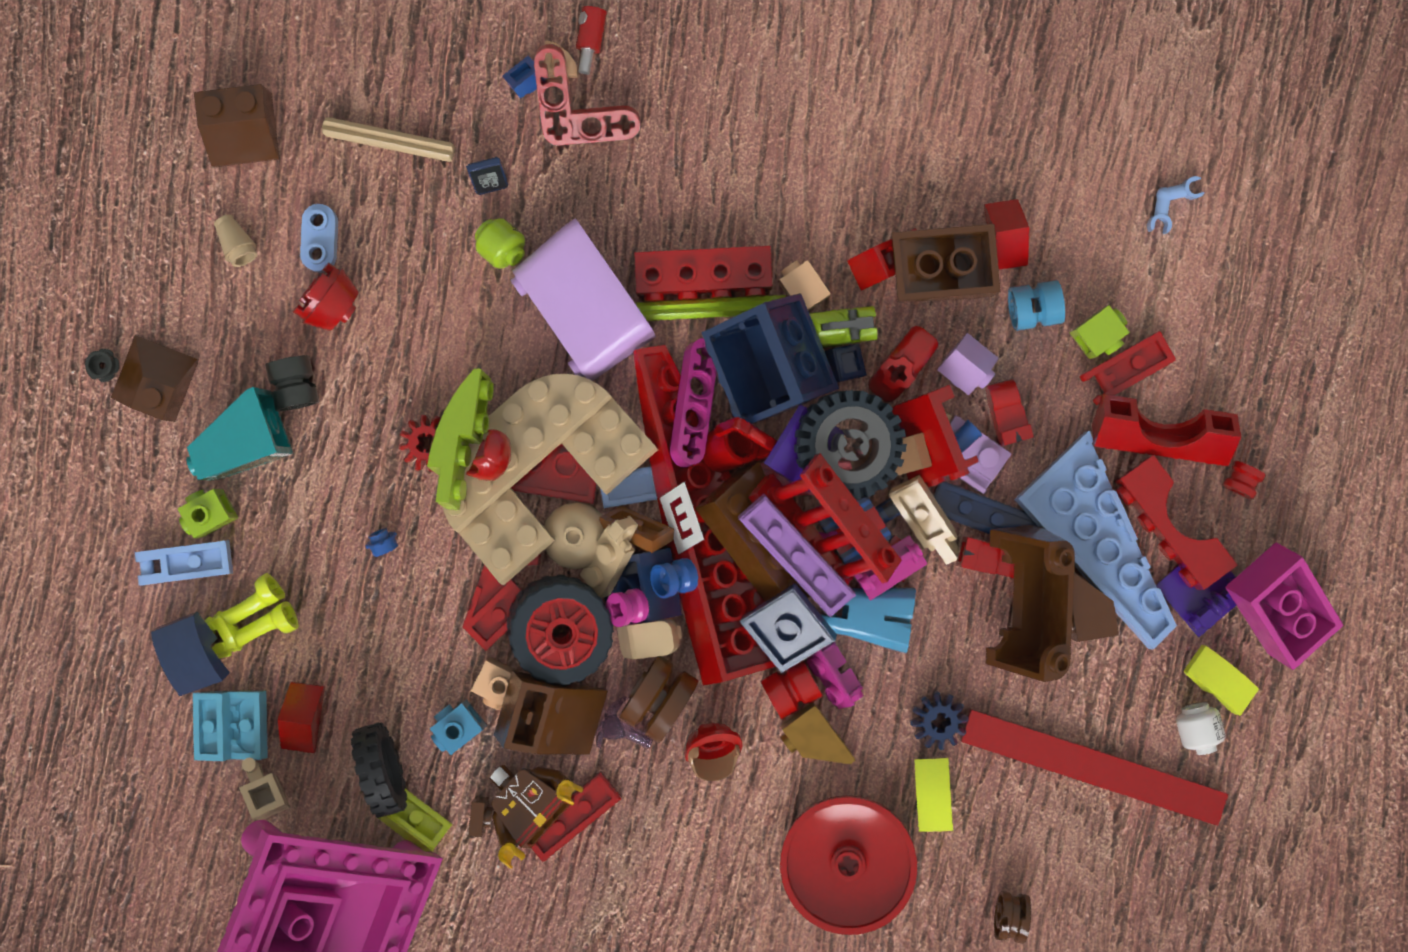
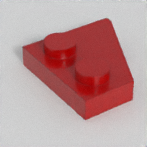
(489, 609)

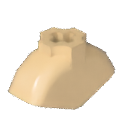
(649, 639)

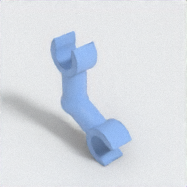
(1164, 196)

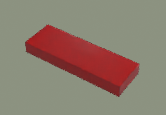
(595, 800)

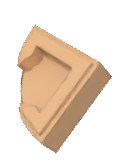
(572, 71)

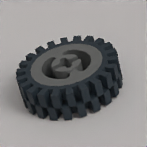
(876, 424)

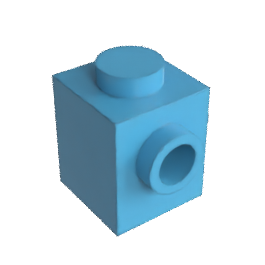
(456, 726)

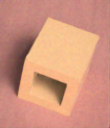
(806, 281)

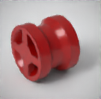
(1244, 480)

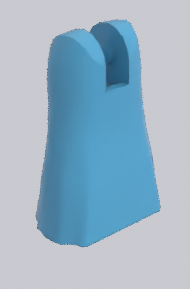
(878, 621)

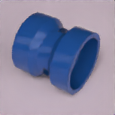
(674, 577)

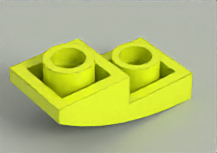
(1221, 679)
(933, 795)

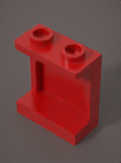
(927, 416)

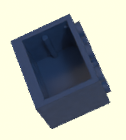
(770, 359)

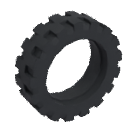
(379, 770)

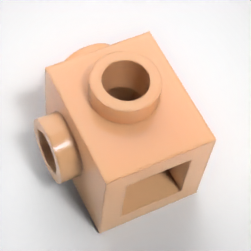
(492, 683)

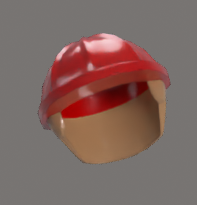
(713, 751)

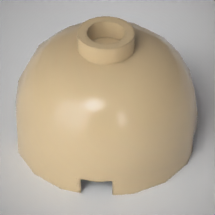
(575, 534)

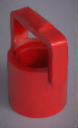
(736, 444)

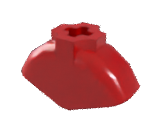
(903, 364)

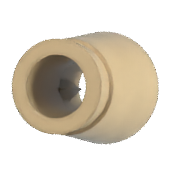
(235, 242)

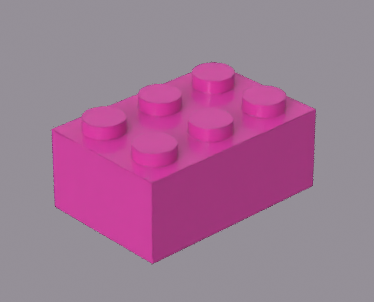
(1284, 605)

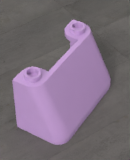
(582, 301)

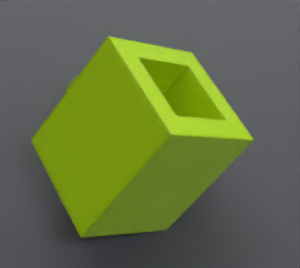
(1101, 332)
(206, 512)

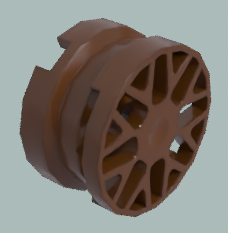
(1012, 917)

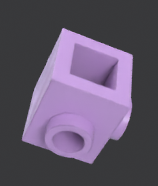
(968, 365)

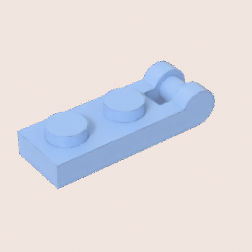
(185, 562)

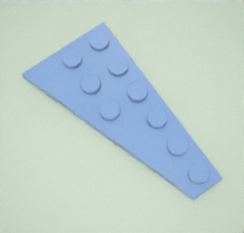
(1081, 507)

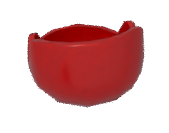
(492, 457)

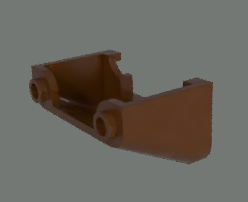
(1042, 603)

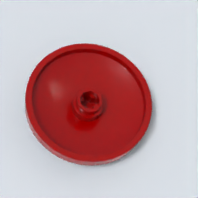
(848, 865)

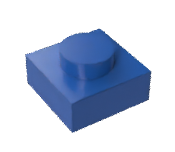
(522, 77)

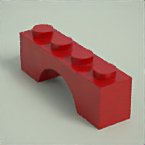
(1205, 438)
(1147, 490)

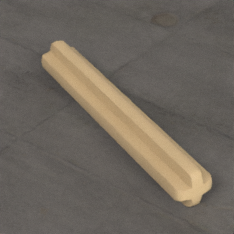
(388, 139)

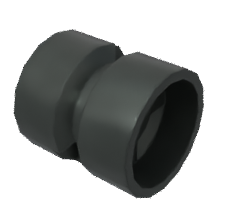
(292, 383)

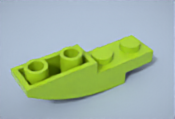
(460, 425)

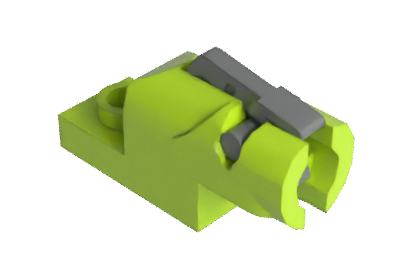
(845, 326)

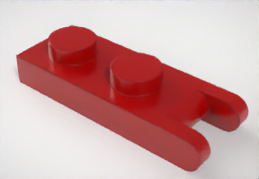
(1131, 365)

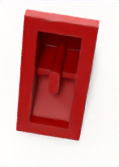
(1010, 233)
(300, 717)

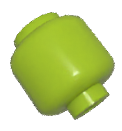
(500, 243)

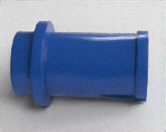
(967, 435)

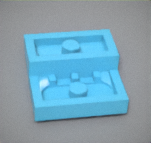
(230, 725)

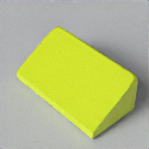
(418, 823)

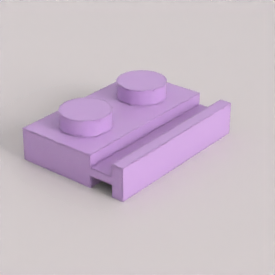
(990, 457)

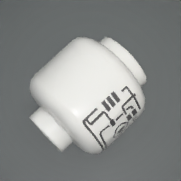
(1200, 728)

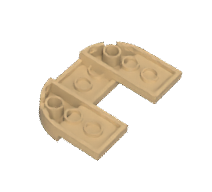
(536, 422)

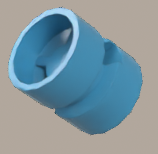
(1048, 305)

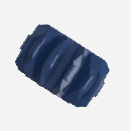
(947, 727)

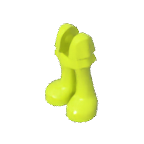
(267, 593)

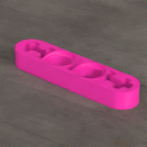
(699, 404)

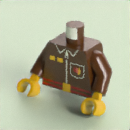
(527, 807)

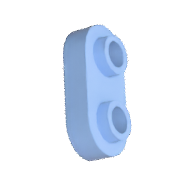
(320, 237)

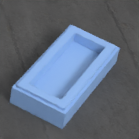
(633, 489)

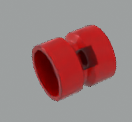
(791, 688)

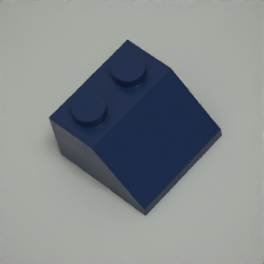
(637, 576)

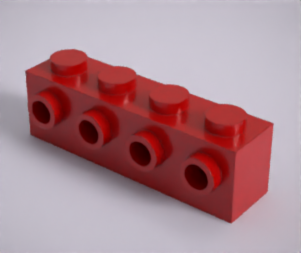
(703, 272)

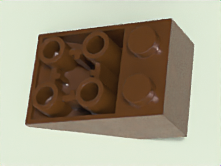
(549, 716)

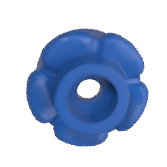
(381, 542)

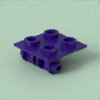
(1197, 607)

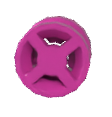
(627, 607)

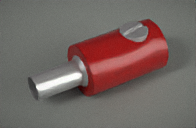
(590, 35)

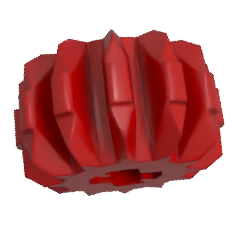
(416, 440)

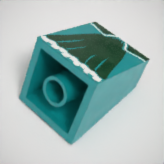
(240, 438)

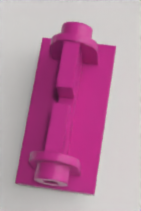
(912, 561)
(841, 688)

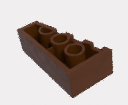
(721, 515)

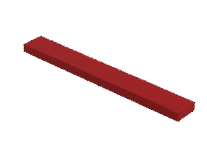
(1094, 767)

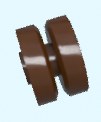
(658, 698)

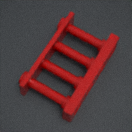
(844, 510)

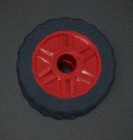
(565, 655)

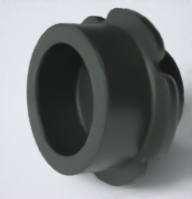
(93, 363)

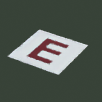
(682, 518)

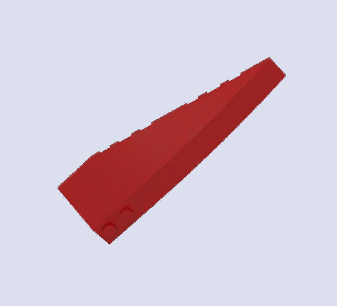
(723, 592)

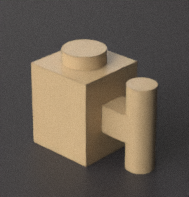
(264, 793)

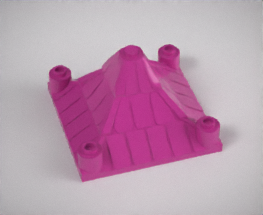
(328, 894)

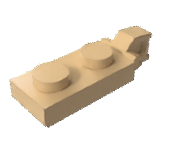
(926, 518)
(611, 556)

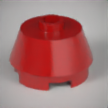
(328, 299)

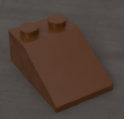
(946, 263)

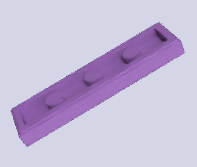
(796, 555)

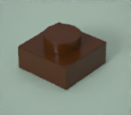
(480, 816)

